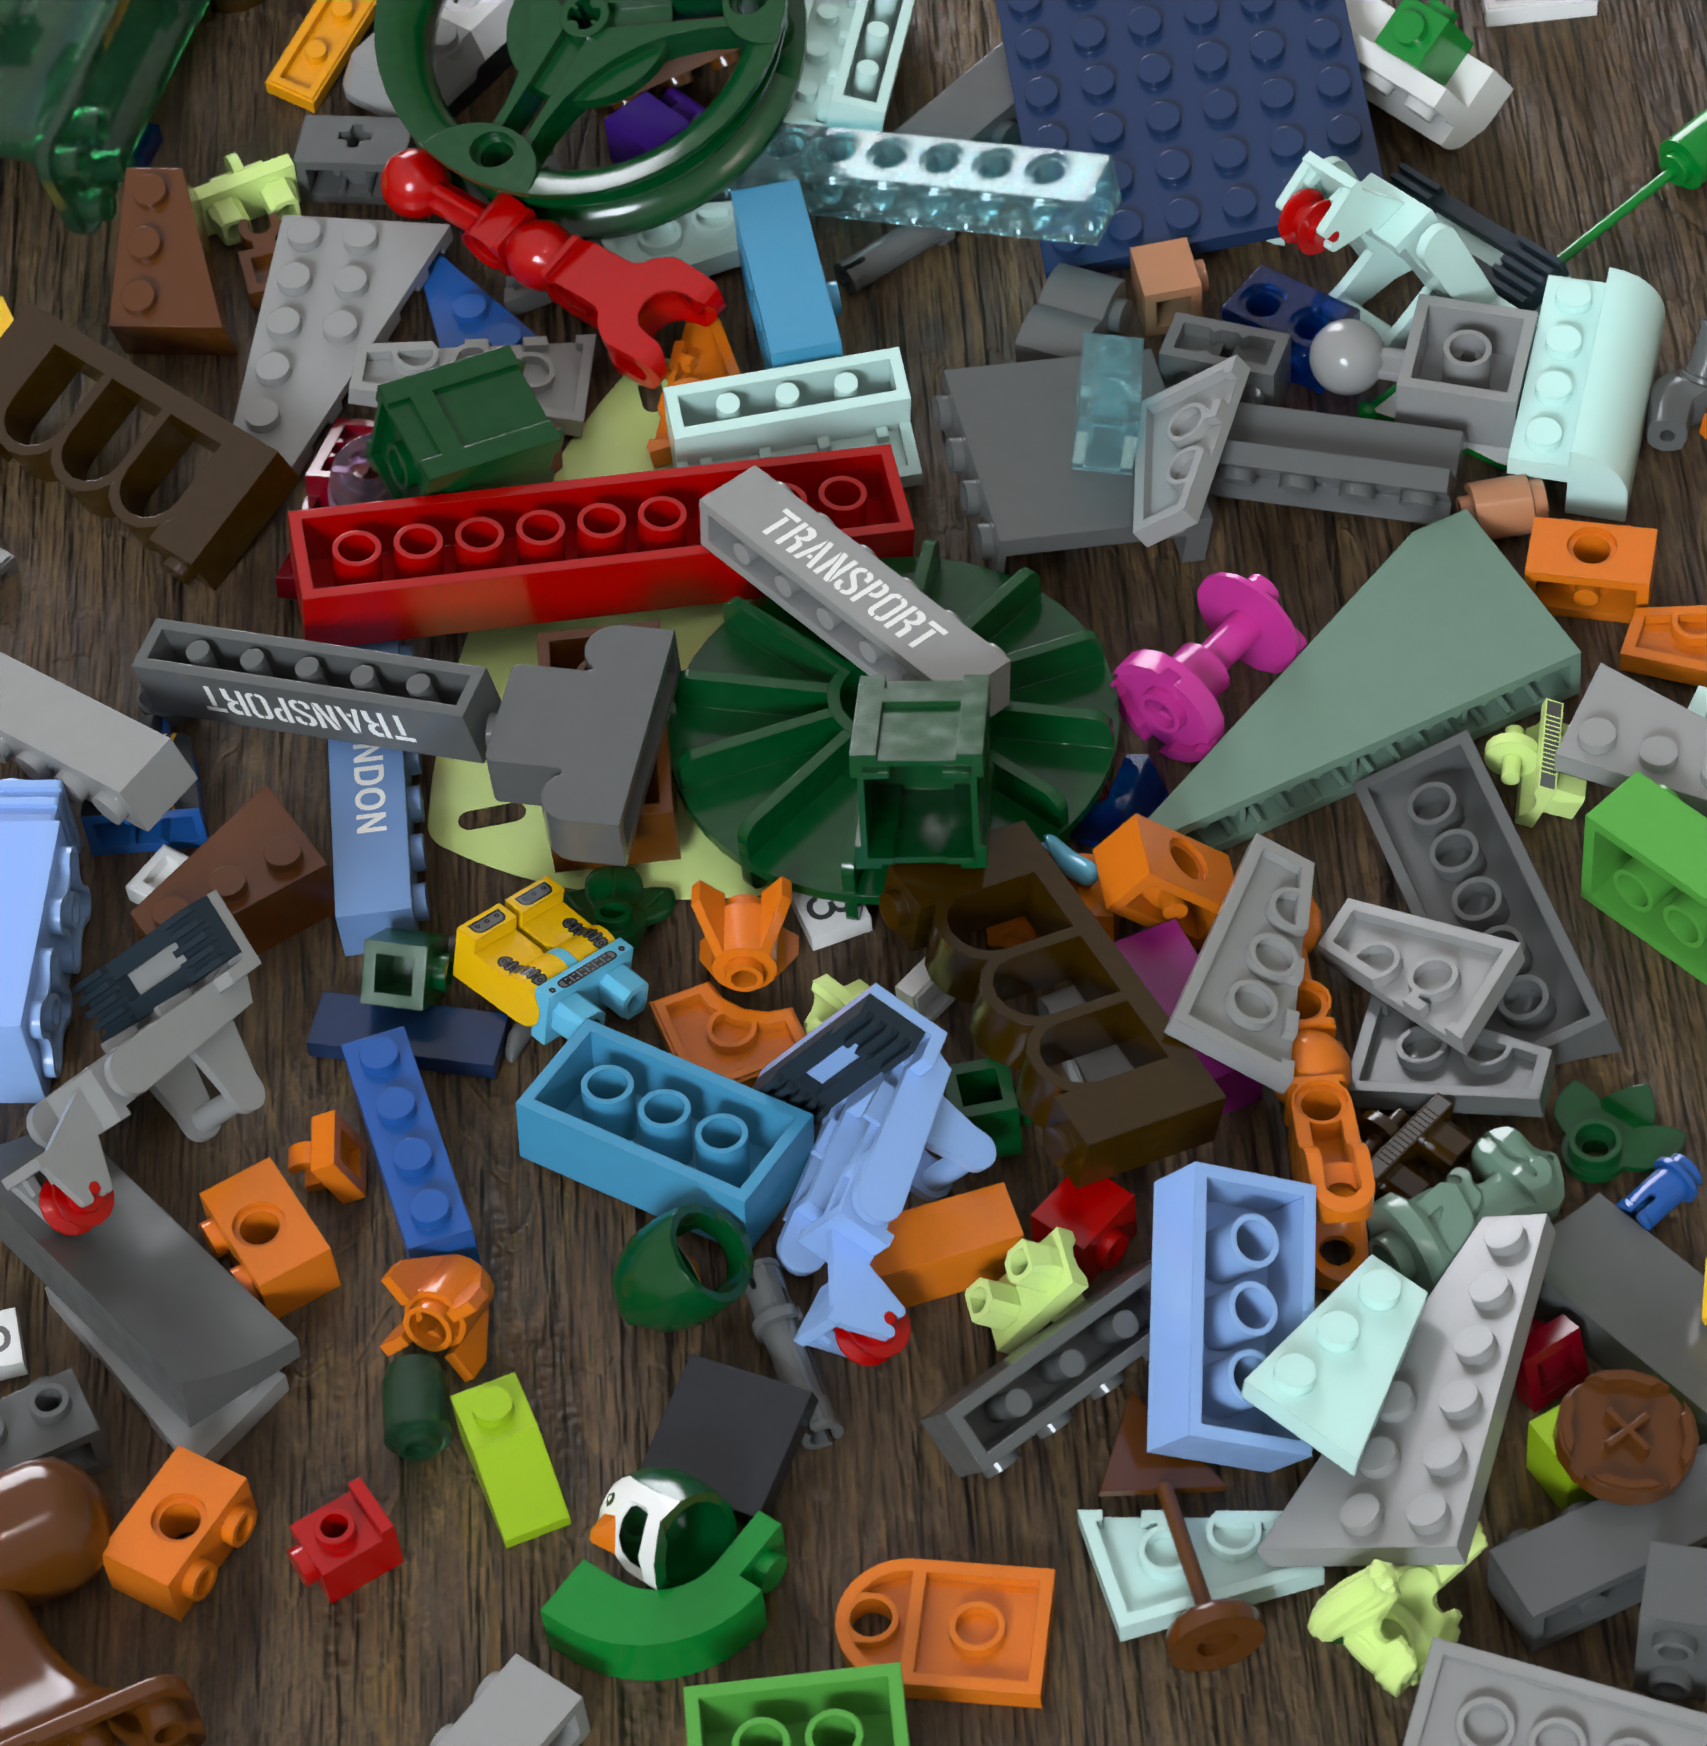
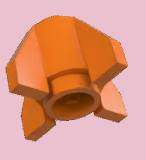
(745, 934)
(444, 1308)

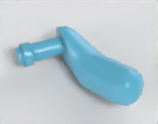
(1070, 863)

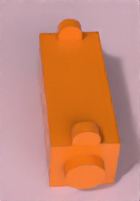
(949, 1245)

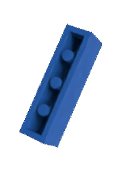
(408, 1147)

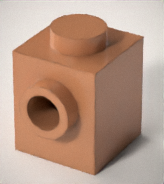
(1166, 282)

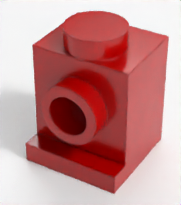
(344, 1543)

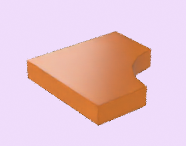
(722, 1035)

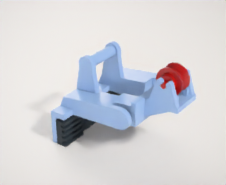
(876, 1104)

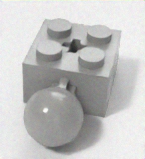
(1457, 369)

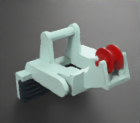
(1408, 229)

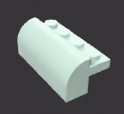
(850, 62)
(1589, 390)
(795, 412)

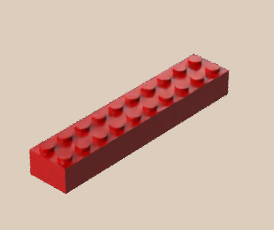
(559, 547)

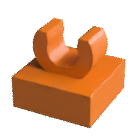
(332, 1158)

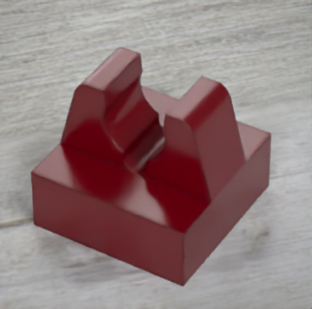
(1551, 1362)

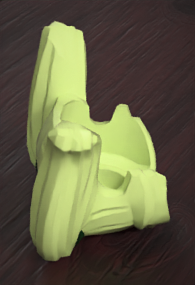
(1391, 1616)

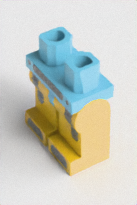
(547, 963)

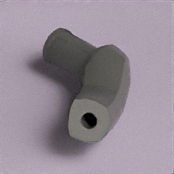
(1679, 399)

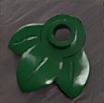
(620, 903)
(1615, 1127)

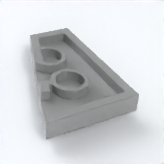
(1181, 448)
(1423, 967)

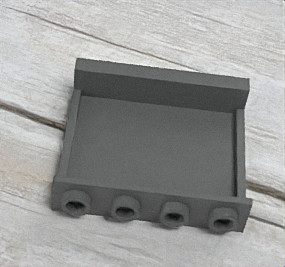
(1014, 459)

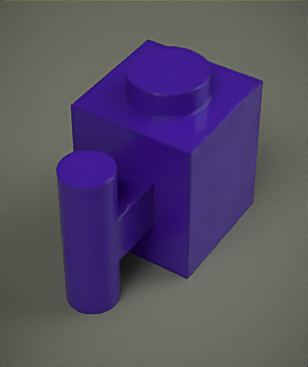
(648, 123)

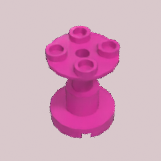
(1180, 693)

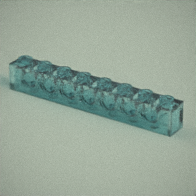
(941, 182)

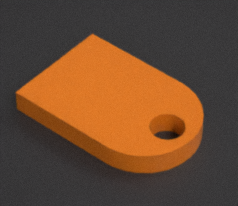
(954, 1628)

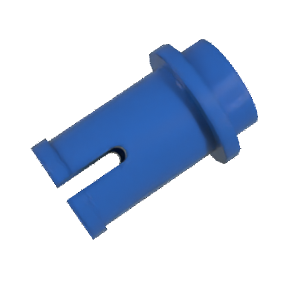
(1669, 1185)

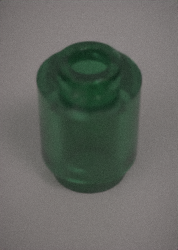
(416, 1407)

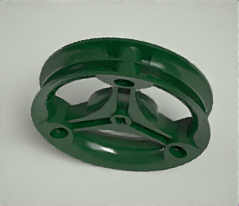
(590, 58)

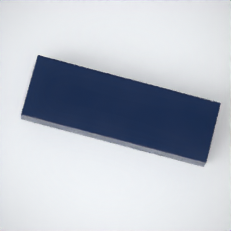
(439, 1036)

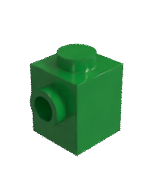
(1426, 38)

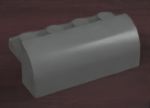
(1341, 464)

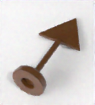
(1213, 1630)

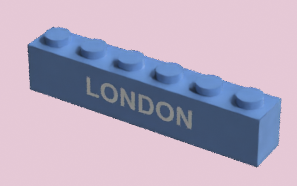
(375, 835)

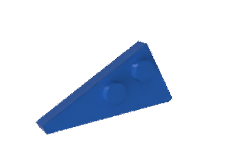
(466, 311)

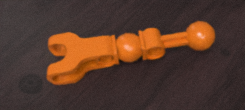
(1324, 1128)

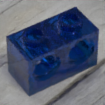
(1287, 306)

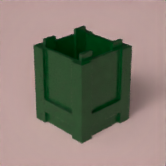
(462, 429)
(923, 771)

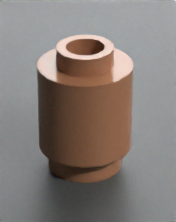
(1505, 504)

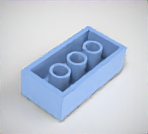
(1224, 1294)

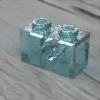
(1107, 403)

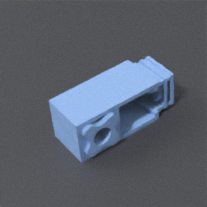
(40, 933)

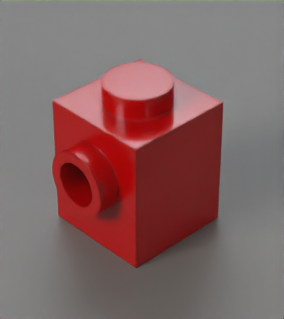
(1098, 1215)

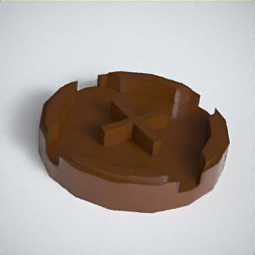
(1625, 1437)

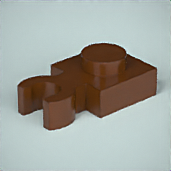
(257, 257)

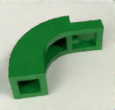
(670, 1630)

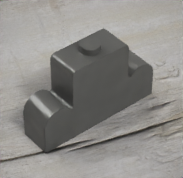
(586, 740)

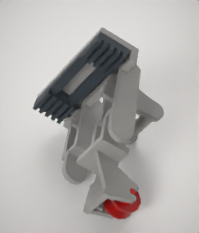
(162, 1012)

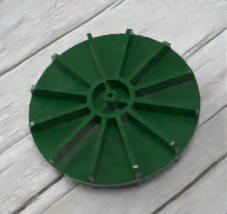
(772, 710)

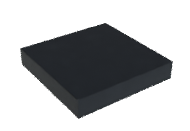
(732, 1432)

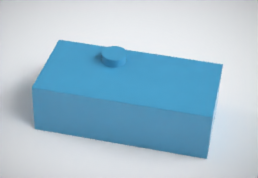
(784, 276)
(662, 1130)

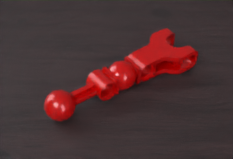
(590, 282)

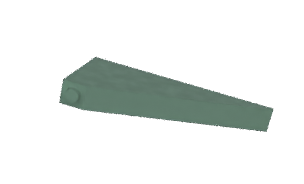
(1417, 655)

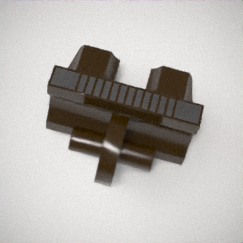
(1404, 1145)

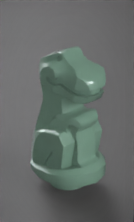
(1430, 1229)

